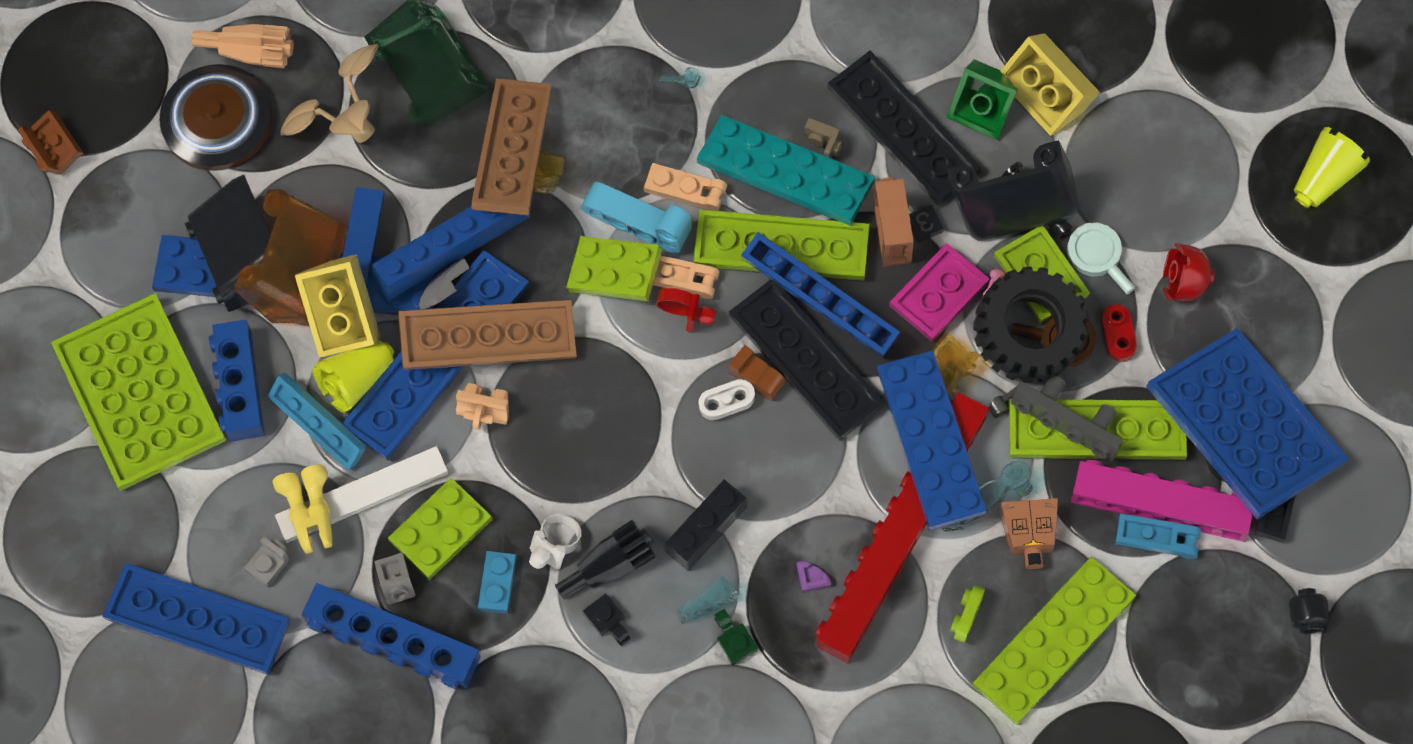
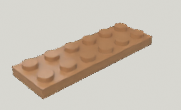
(511, 147)
(487, 334)

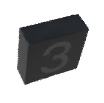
(925, 223)

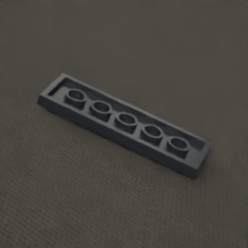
(900, 125)
(806, 359)

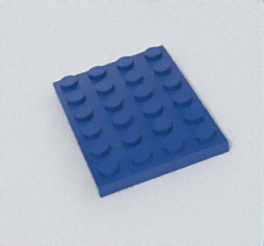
(1247, 423)

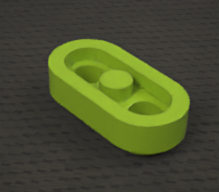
(962, 624)

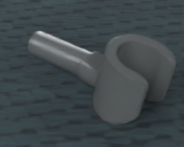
(998, 405)

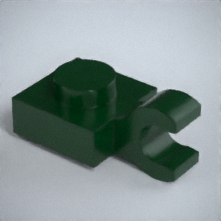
(735, 640)

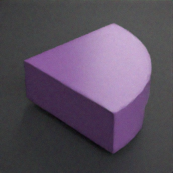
(812, 577)

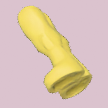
(300, 516)

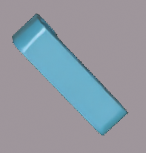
(638, 218)

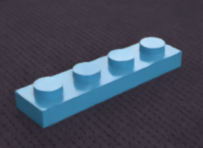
(317, 421)

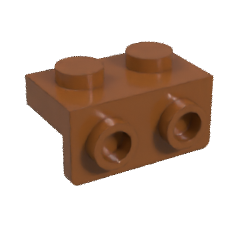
(51, 143)

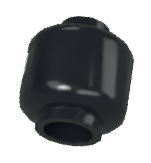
(1309, 611)

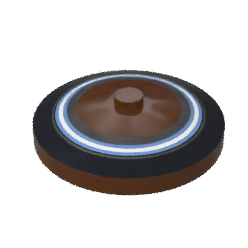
(215, 117)

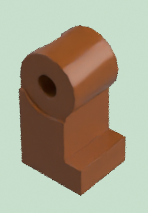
(751, 368)

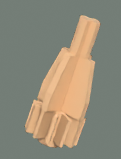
(249, 43)

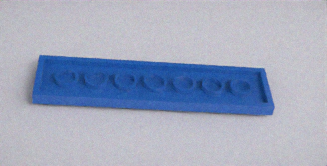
(405, 396)

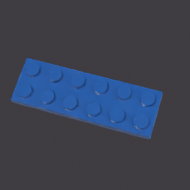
(931, 440)
(196, 618)

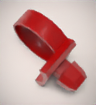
(687, 307)

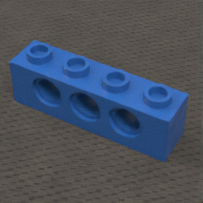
(249, 421)

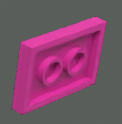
(939, 292)

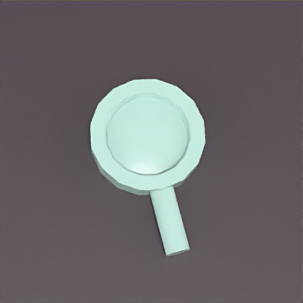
(1096, 251)

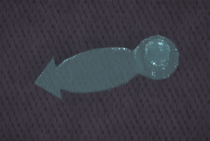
(1012, 477)

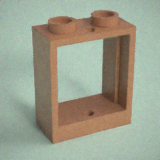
(893, 222)

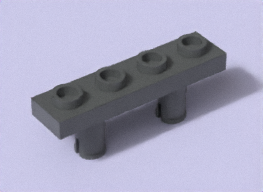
(1076, 428)

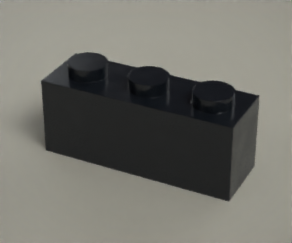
(706, 525)

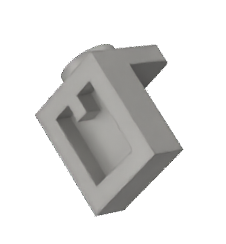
(268, 561)
(394, 578)

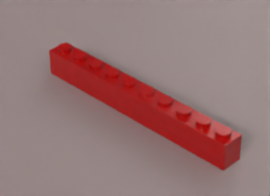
(887, 553)

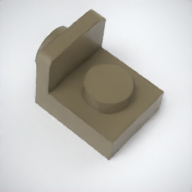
(823, 134)

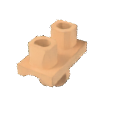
(482, 408)

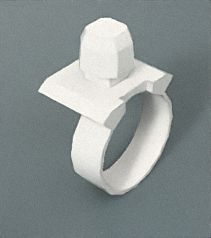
(546, 553)

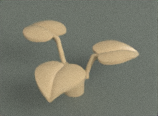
(351, 121)

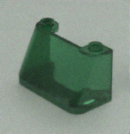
(428, 61)

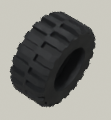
(1053, 296)

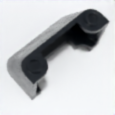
(1018, 199)
(230, 237)

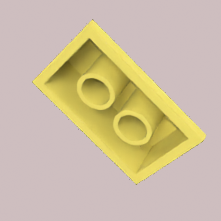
(1048, 83)
(338, 306)

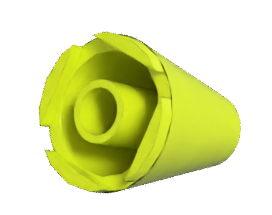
(1328, 168)
(352, 373)

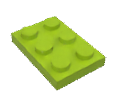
(1039, 250)
(614, 268)
(440, 528)

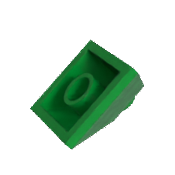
(982, 99)

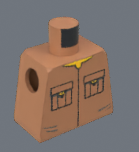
(1030, 528)

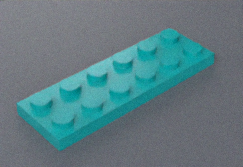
(785, 170)

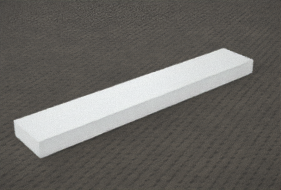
(375, 488)

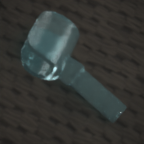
(689, 79)

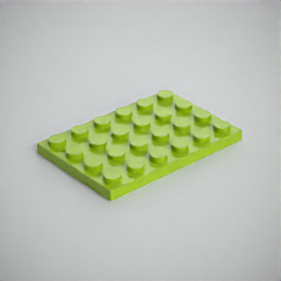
(138, 392)

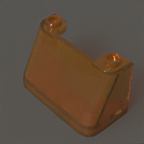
(298, 242)

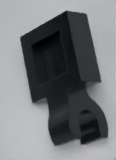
(607, 617)

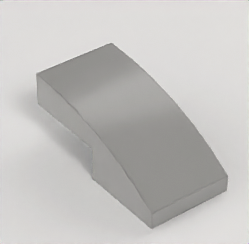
(441, 285)

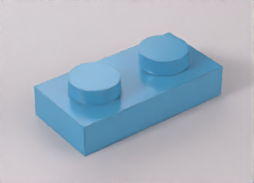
(497, 582)

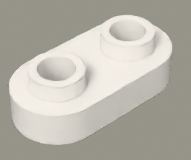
(725, 398)

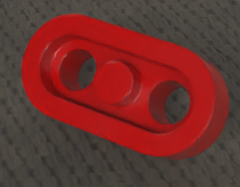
(1118, 331)

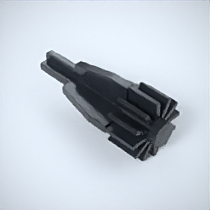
(610, 559)

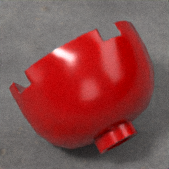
(1187, 272)

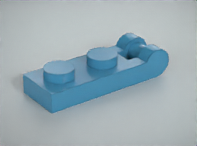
(1157, 536)

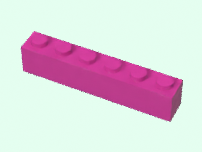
(1159, 499)

